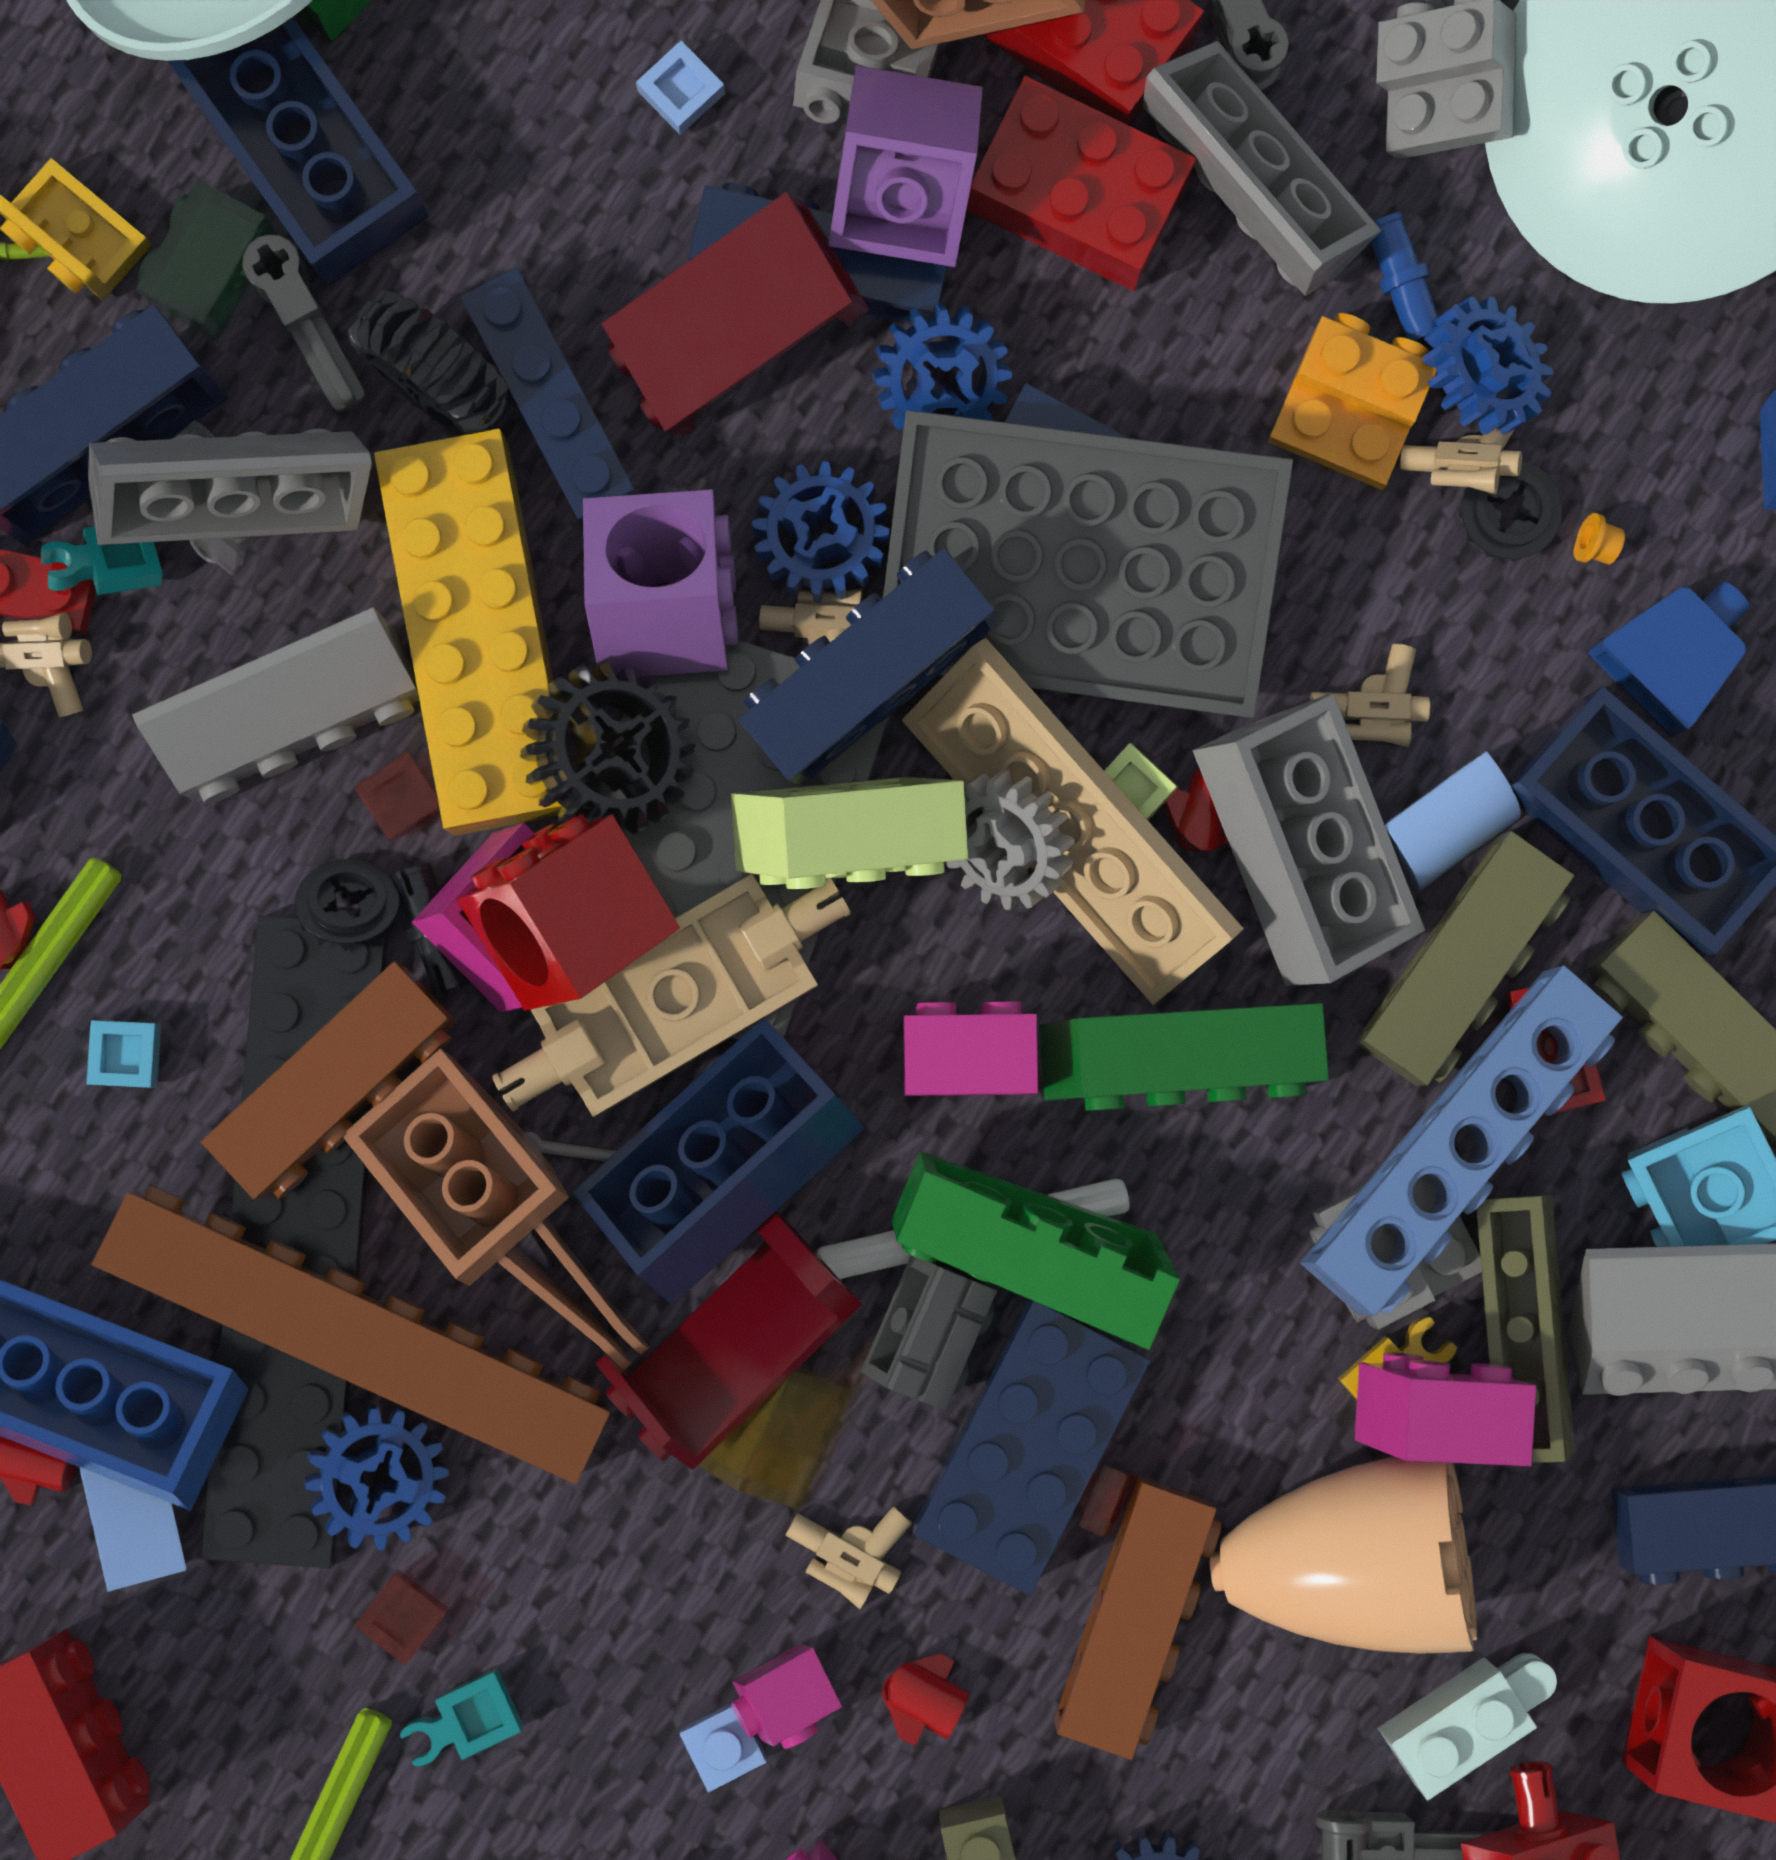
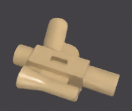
(1468, 462)
(811, 618)
(45, 656)
(1382, 703)
(853, 1558)

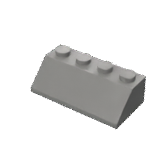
(1258, 166)
(227, 486)
(281, 707)
(1309, 842)
(1675, 1319)

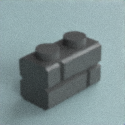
(930, 1332)

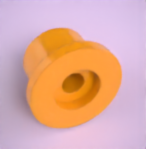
(1598, 540)

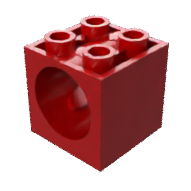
(567, 911)
(1670, 1696)

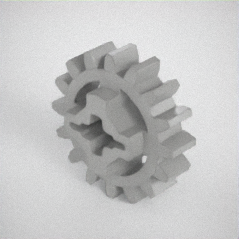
(1010, 839)

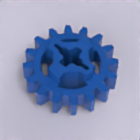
(955, 354)
(1487, 365)
(843, 546)
(403, 1485)

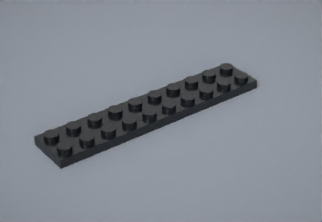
(256, 1484)

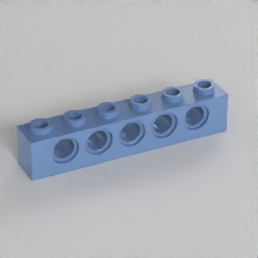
(1582, 1033)

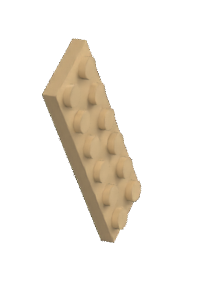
(1124, 874)

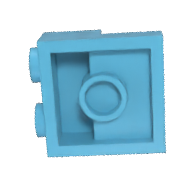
(1708, 1183)

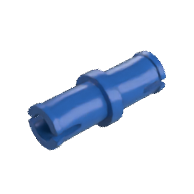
(1404, 277)

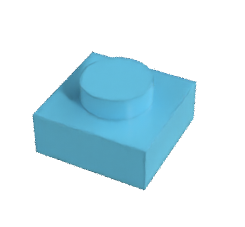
(123, 1054)

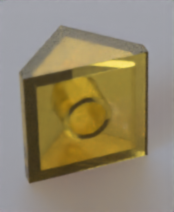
(782, 1440)

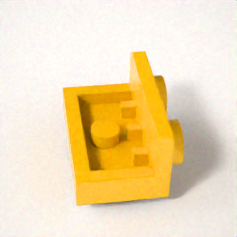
(75, 228)

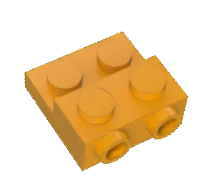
(1353, 400)

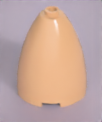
(1359, 1560)

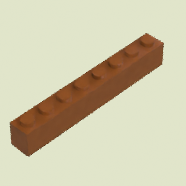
(352, 1334)

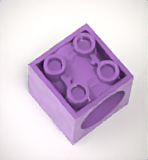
(906, 166)
(651, 542)

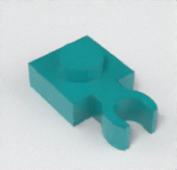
(109, 565)
(471, 1717)

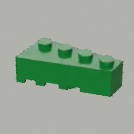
(1184, 1052)
(1037, 1247)

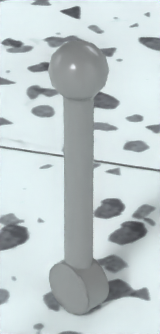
(569, 1150)

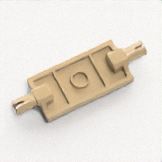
(678, 1000)

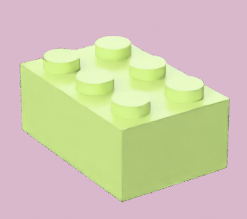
(849, 830)

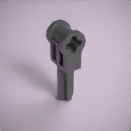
(1248, 25)
(303, 318)
(1385, 1837)

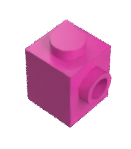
(785, 1698)

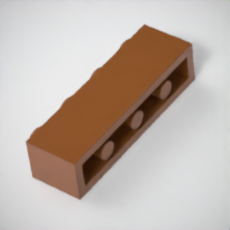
(329, 1082)
(1136, 1618)

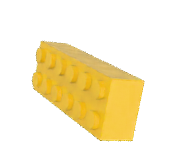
(469, 622)

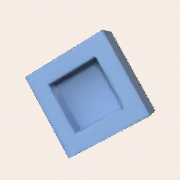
(680, 87)
(721, 1748)

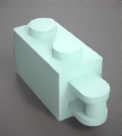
(1468, 1720)

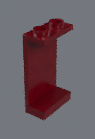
(731, 312)
(733, 1347)

